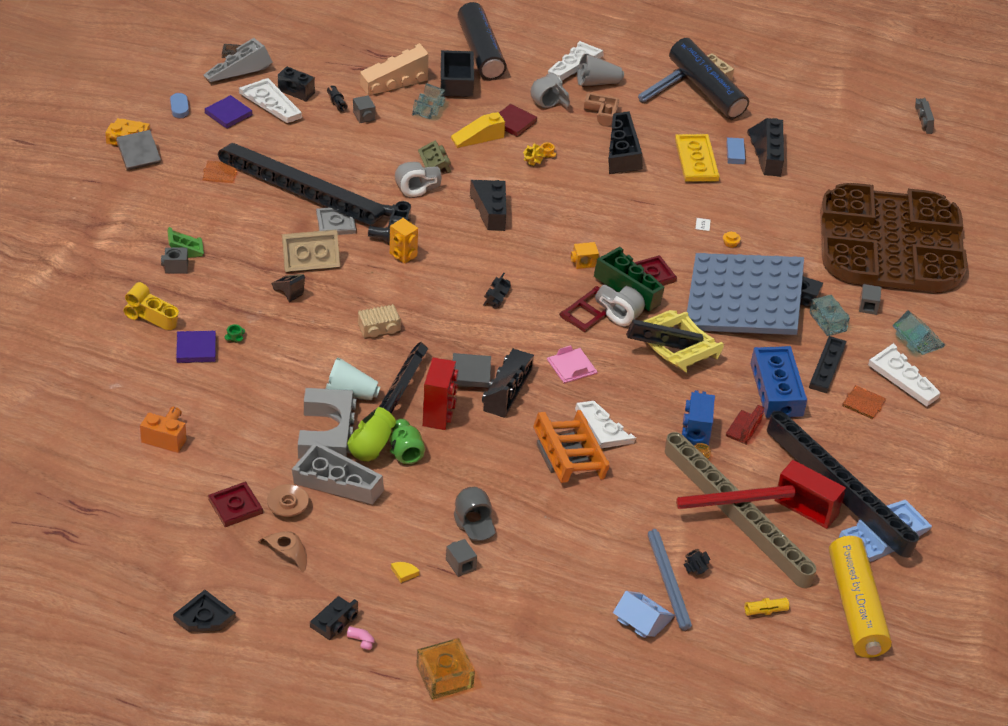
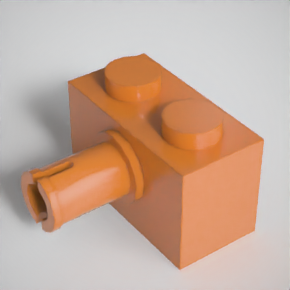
(164, 431)

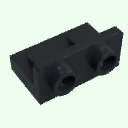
(335, 617)

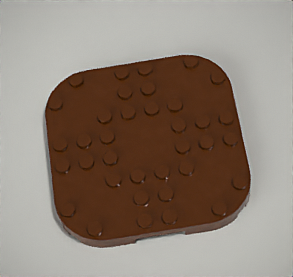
(892, 238)

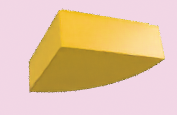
(404, 571)

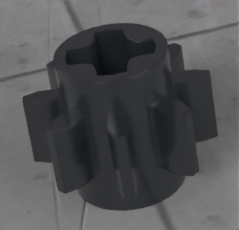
(697, 561)

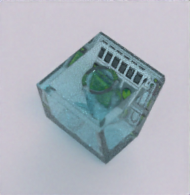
(917, 334)

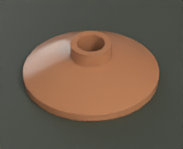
(287, 500)

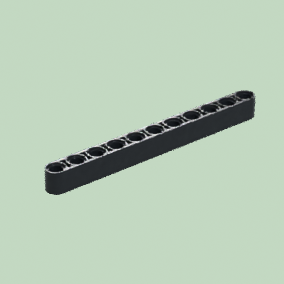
(301, 183)
(856, 496)

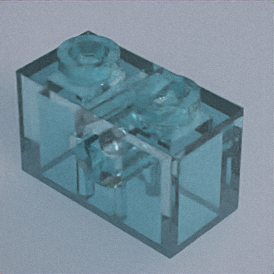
(829, 315)

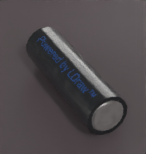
(481, 41)
(709, 78)

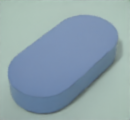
(179, 105)

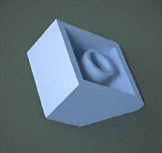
(642, 614)

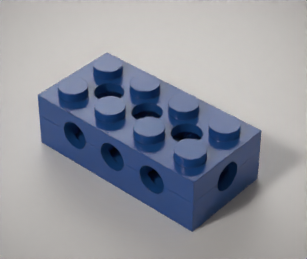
(778, 361)

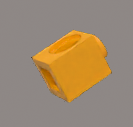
(585, 255)

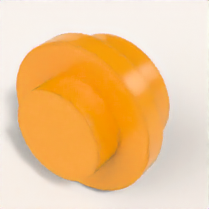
(731, 239)

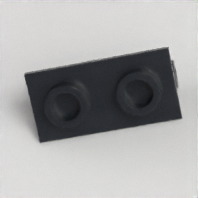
(498, 292)

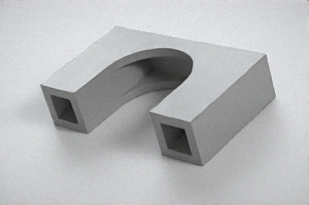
(331, 404)

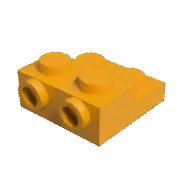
(124, 127)

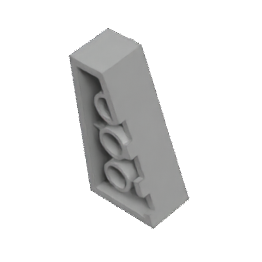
(337, 474)

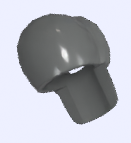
(474, 500)

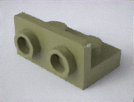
(433, 156)

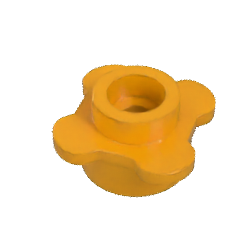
(548, 150)

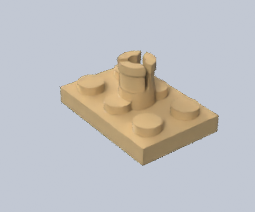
(310, 250)

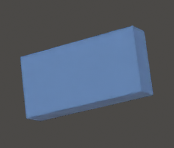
(735, 151)

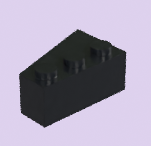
(491, 202)

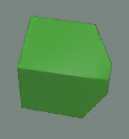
(180, 240)

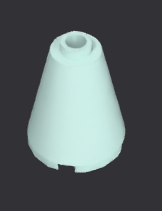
(347, 377)

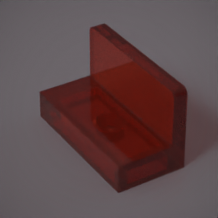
(745, 425)

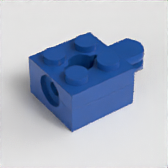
(699, 417)

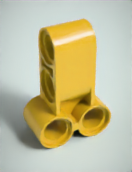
(150, 307)

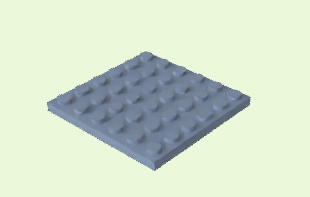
(746, 293)

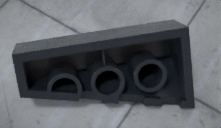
(769, 145)
(508, 382)

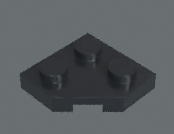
(204, 614)

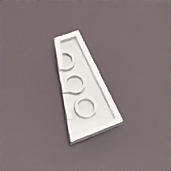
(907, 377)

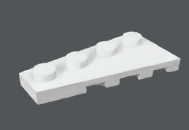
(570, 62)
(271, 99)

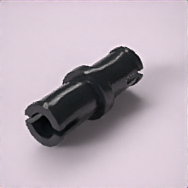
(337, 98)

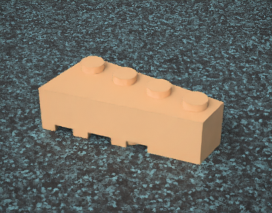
(396, 72)

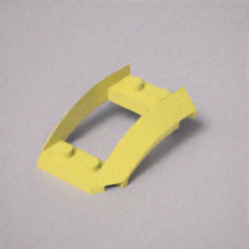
(689, 355)

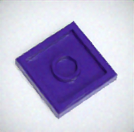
(228, 111)
(196, 346)

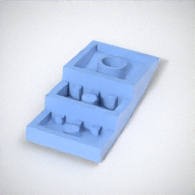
(875, 546)

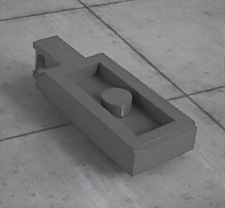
(925, 113)

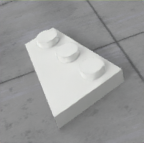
(604, 429)

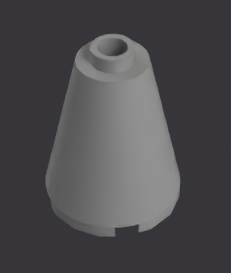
(598, 72)

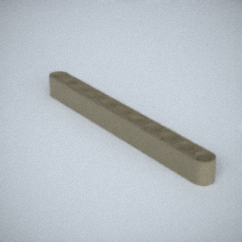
(744, 515)

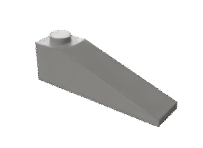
(249, 58)

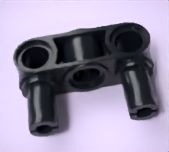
(396, 212)

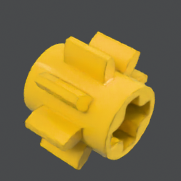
(533, 154)

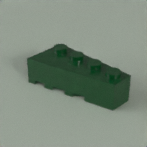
(619, 270)

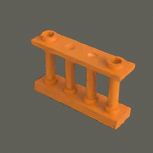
(559, 455)

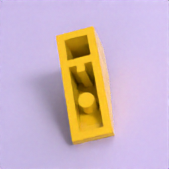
(483, 129)

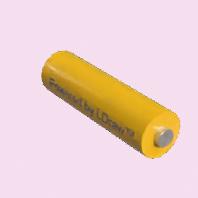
(859, 597)

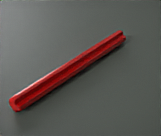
(735, 497)

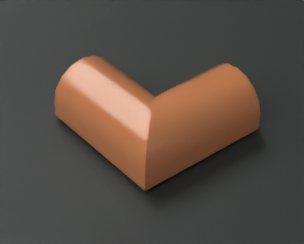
(604, 104)

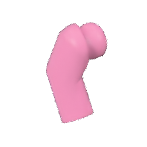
(360, 634)

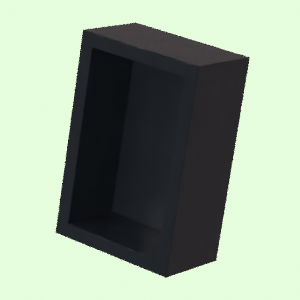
(457, 73)

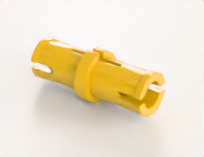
(766, 606)

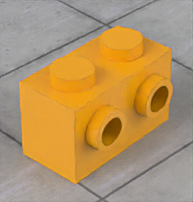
(403, 240)

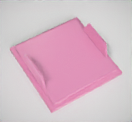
(571, 364)

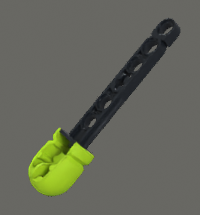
(376, 427)

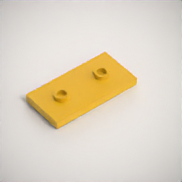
(696, 157)

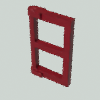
(565, 314)

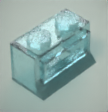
(431, 94)

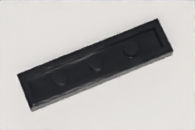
(662, 335)
(827, 364)

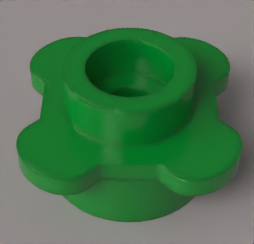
(234, 333)

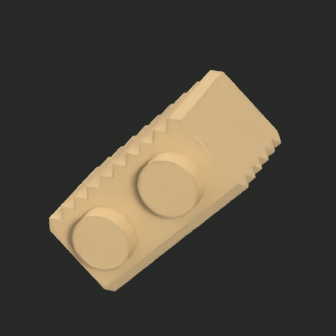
(379, 321)

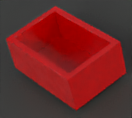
(439, 393)
(815, 494)

